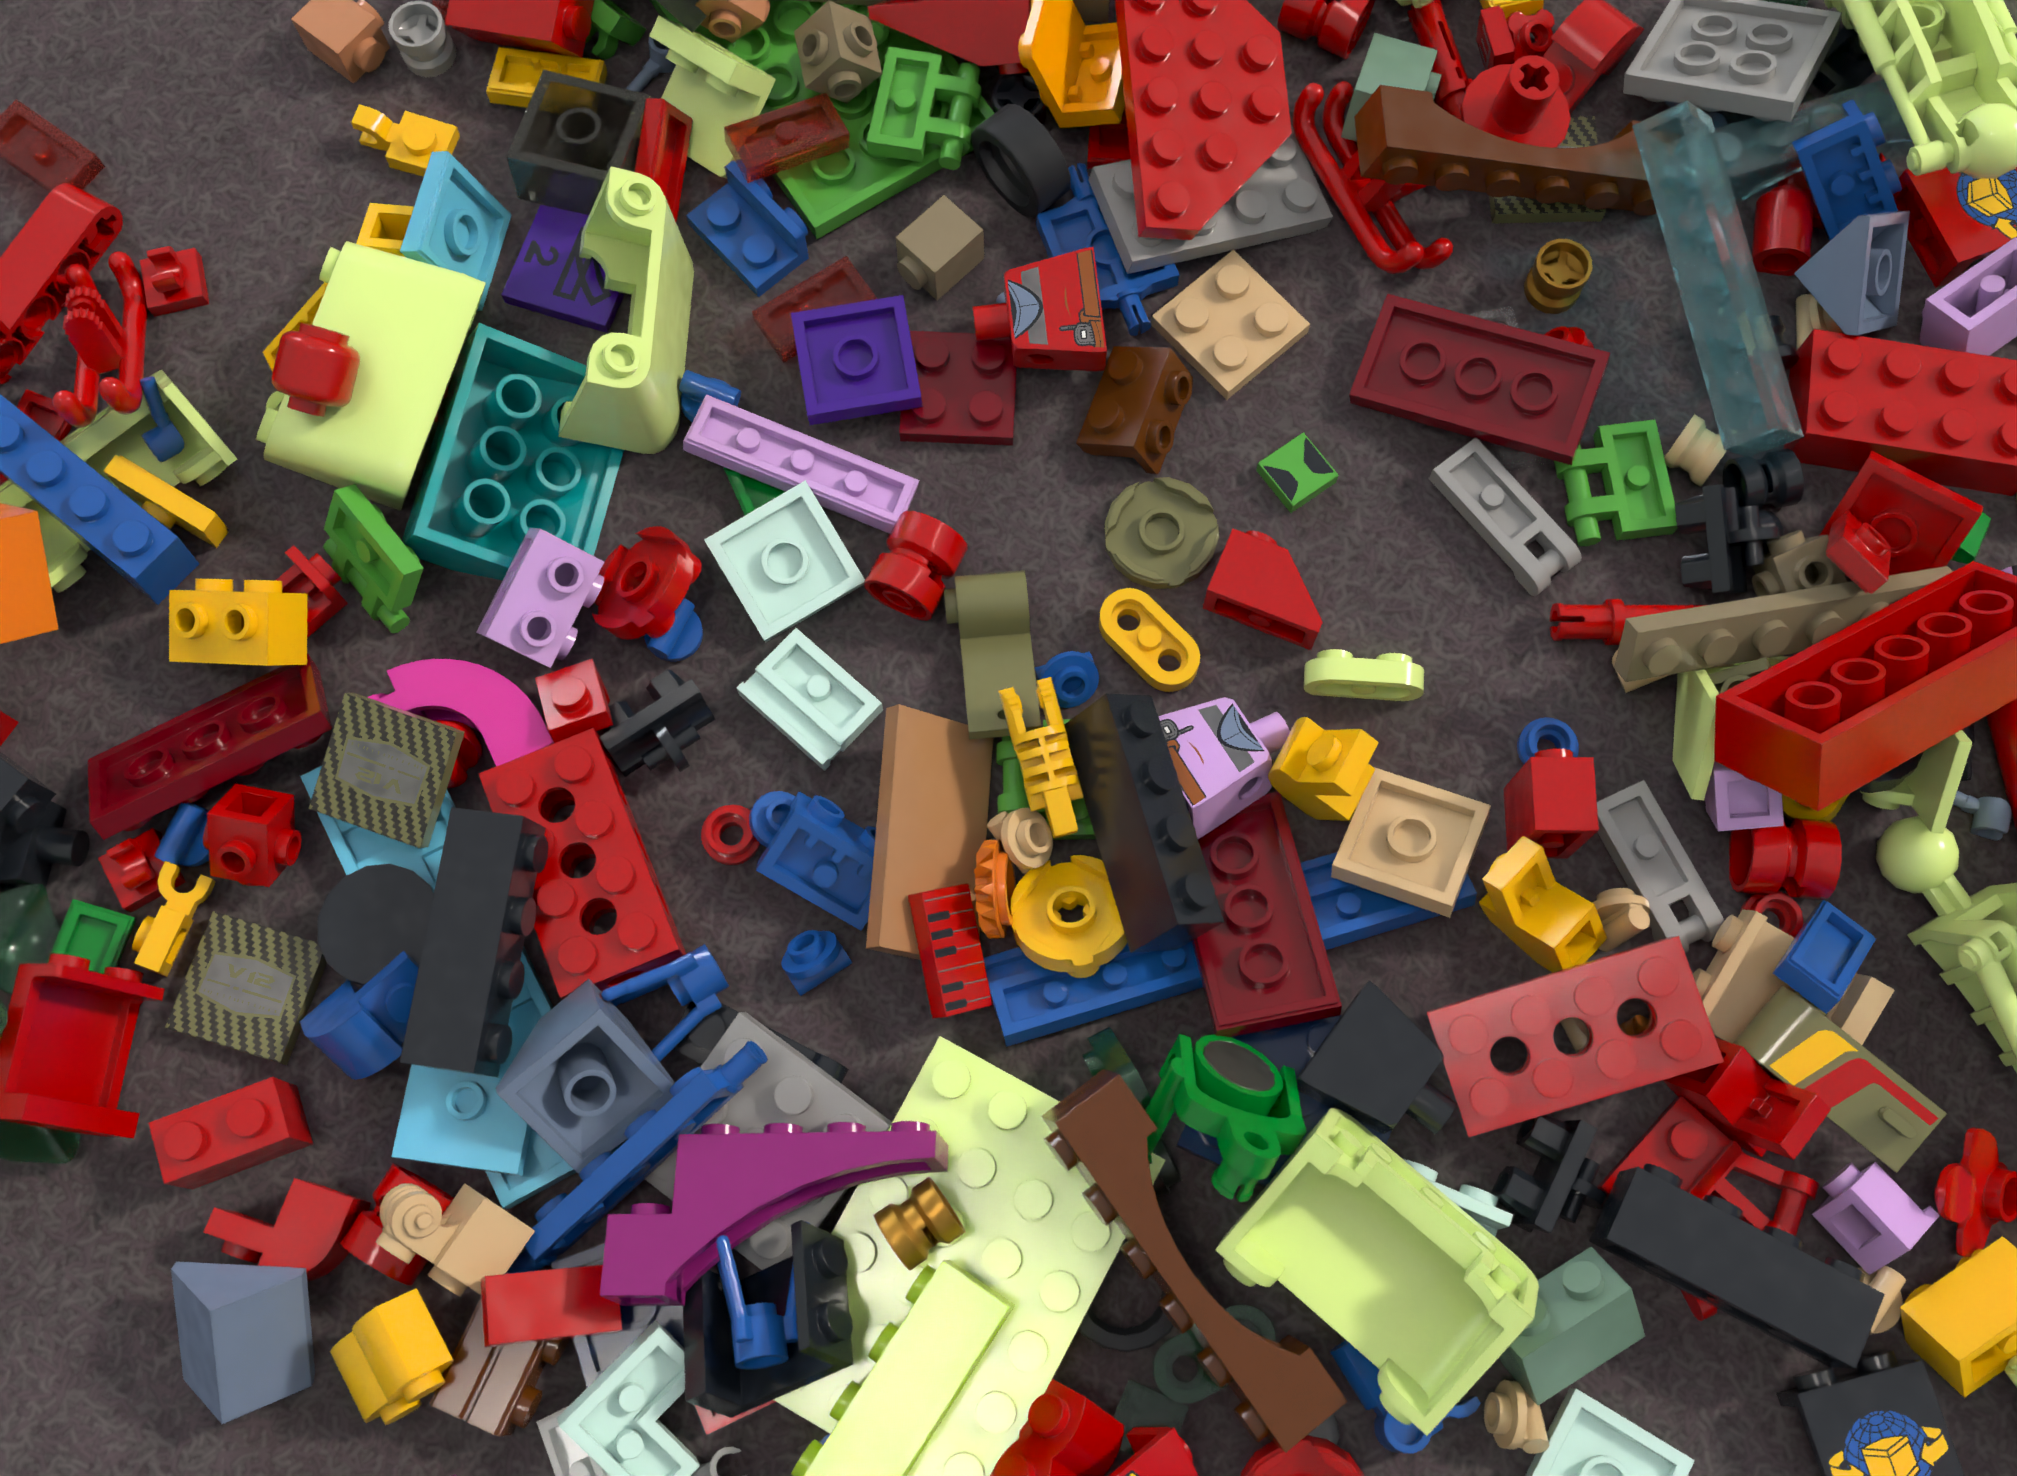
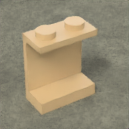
(1743, 981)

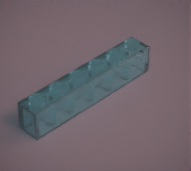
(1717, 281)

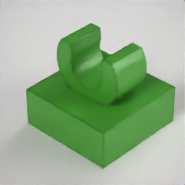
(612, 24)

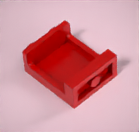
(70, 1046)

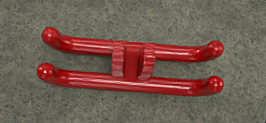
(1356, 194)
(104, 343)

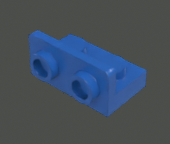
(1846, 169)
(751, 231)
(823, 858)

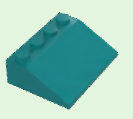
(502, 461)

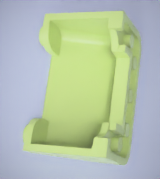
(409, 333)
(635, 377)
(1385, 1267)

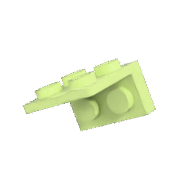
(711, 89)

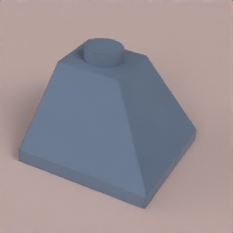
(584, 1077)

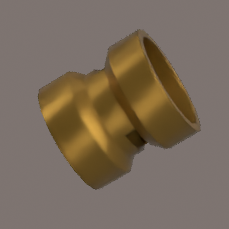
(1558, 276)
(919, 1223)

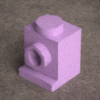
(1872, 1216)

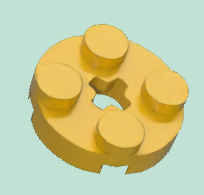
(1062, 945)

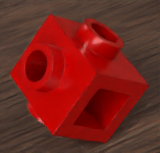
(252, 835)

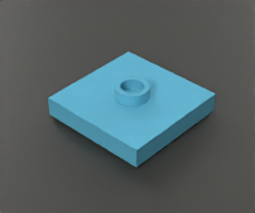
(456, 222)
(461, 1121)

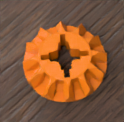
(994, 888)

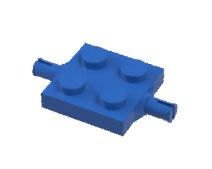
(1081, 226)

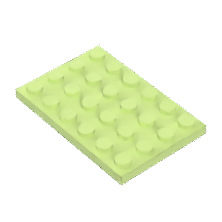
(1023, 1239)

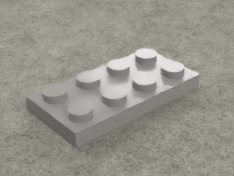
(1271, 206)

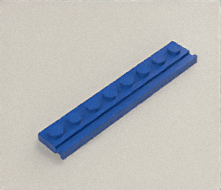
(1043, 1001)

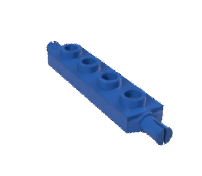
(649, 1143)

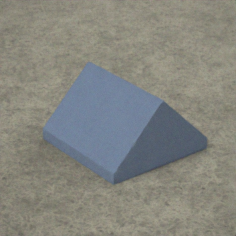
(1861, 272)
(243, 1334)

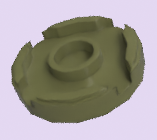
(1155, 551)

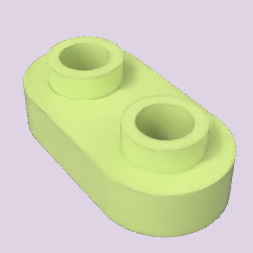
(1384, 678)

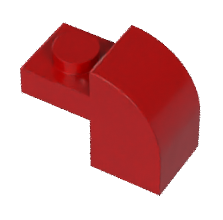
(1590, 45)
(1751, 1105)
(303, 1235)

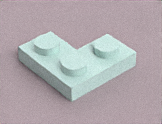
(621, 1410)

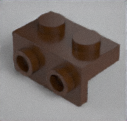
(1137, 406)

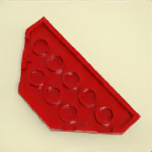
(1199, 106)

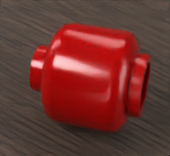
(315, 369)

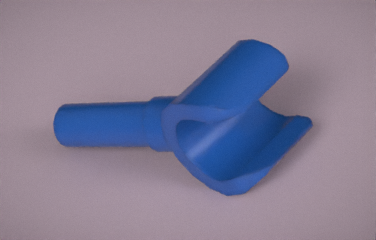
(164, 438)

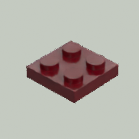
(963, 390)

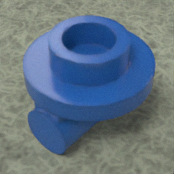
(696, 387)
(682, 638)
(1072, 675)
(769, 814)
(184, 837)
(813, 959)

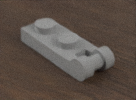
(1505, 515)
(1656, 865)

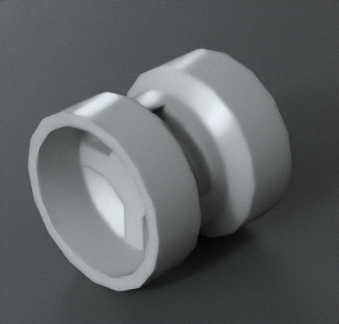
(422, 38)

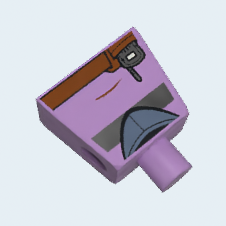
(1221, 758)

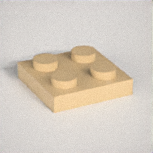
(1230, 324)
(1411, 842)

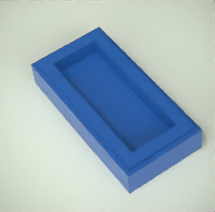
(1824, 956)

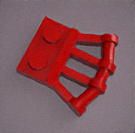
(1702, 1158)

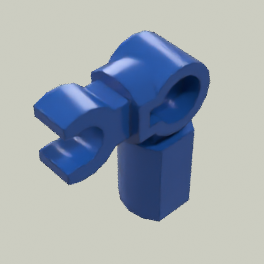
(1390, 1432)

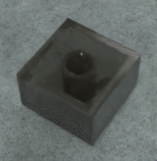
(572, 140)

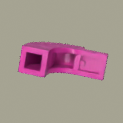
(472, 696)

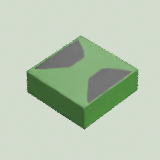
(1297, 472)

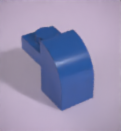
(365, 1025)

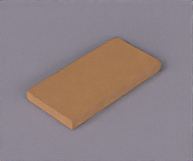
(927, 820)

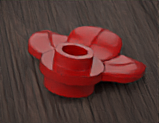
(1976, 1191)

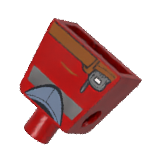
(1050, 314)

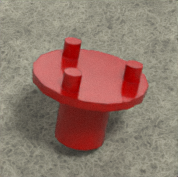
(1519, 103)

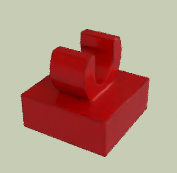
(173, 280)
(135, 870)

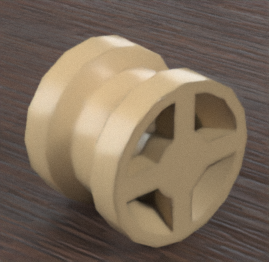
(1696, 451)

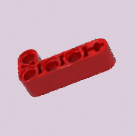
(33, 285)

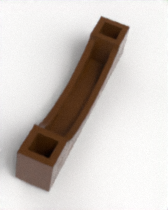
(1417, 142)
(1278, 1383)

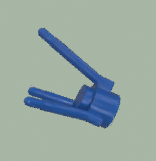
(691, 978)
(757, 1330)

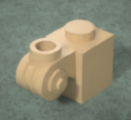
(463, 1243)

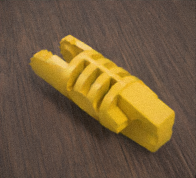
(1045, 759)

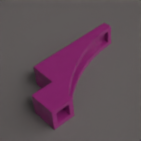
(738, 1186)

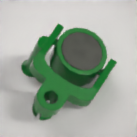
(1229, 1094)

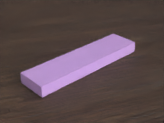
(790, 457)

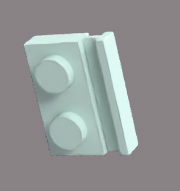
(810, 698)

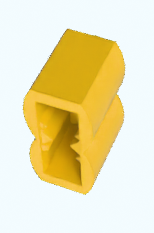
(392, 1358)

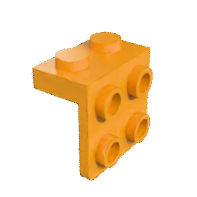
(1073, 64)

